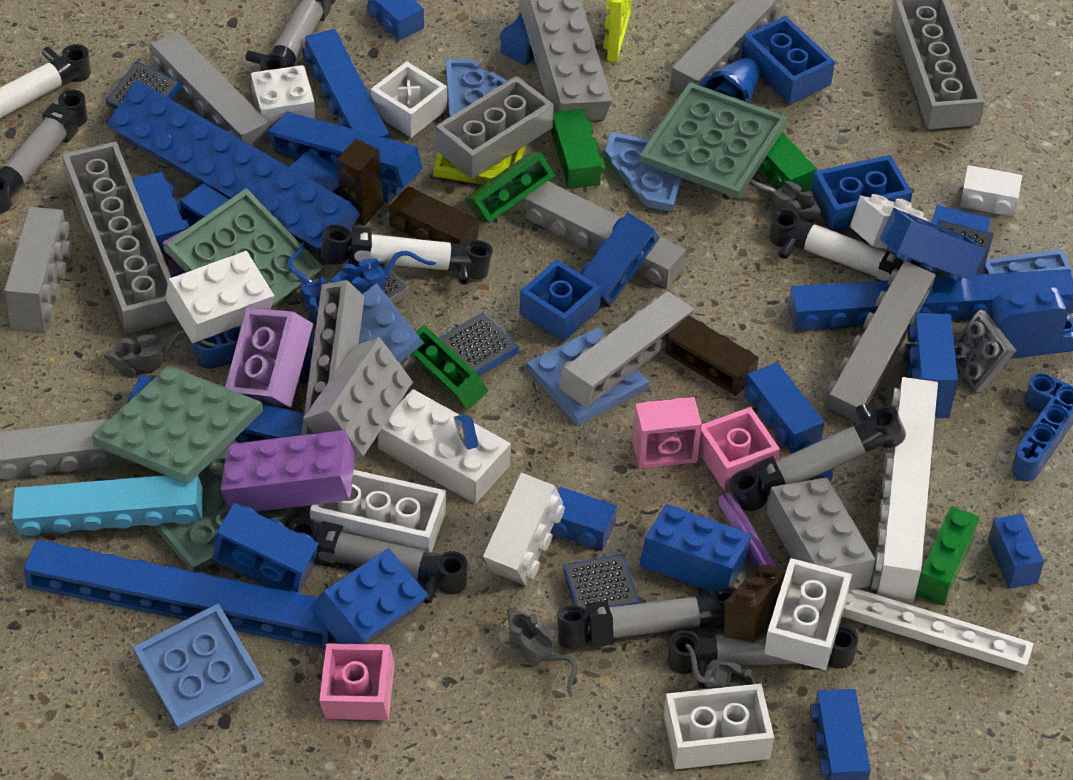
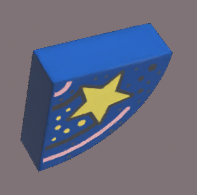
(466, 431)

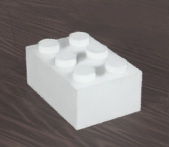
(217, 296)
(524, 529)
(807, 614)
(718, 726)

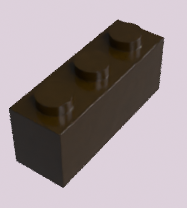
(361, 179)
(431, 219)
(711, 355)
(753, 604)

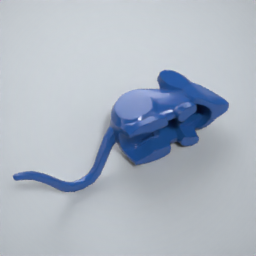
(370, 272)
(309, 290)

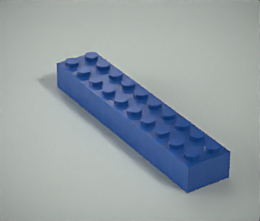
(227, 163)

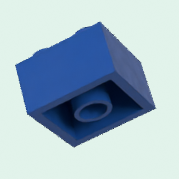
(560, 300)

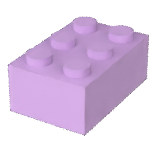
(269, 356)

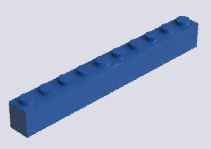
(850, 303)
(173, 592)

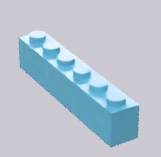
(106, 505)

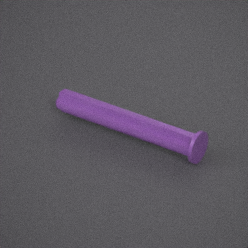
(738, 519)

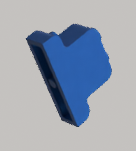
(1034, 321)

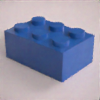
(788, 59)
(841, 186)
(932, 246)
(933, 357)
(264, 549)
(695, 549)
(369, 600)

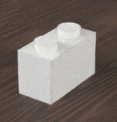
(991, 191)

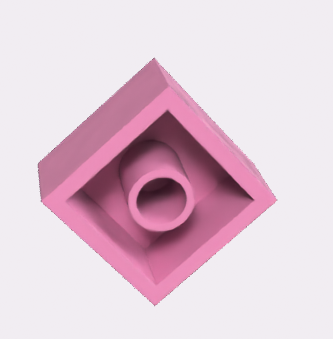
(666, 432)
(735, 445)
(357, 681)

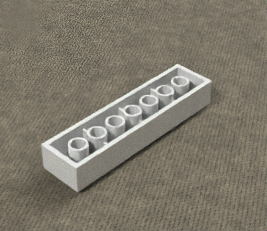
(906, 494)

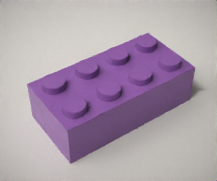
(289, 471)

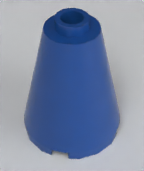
(734, 79)

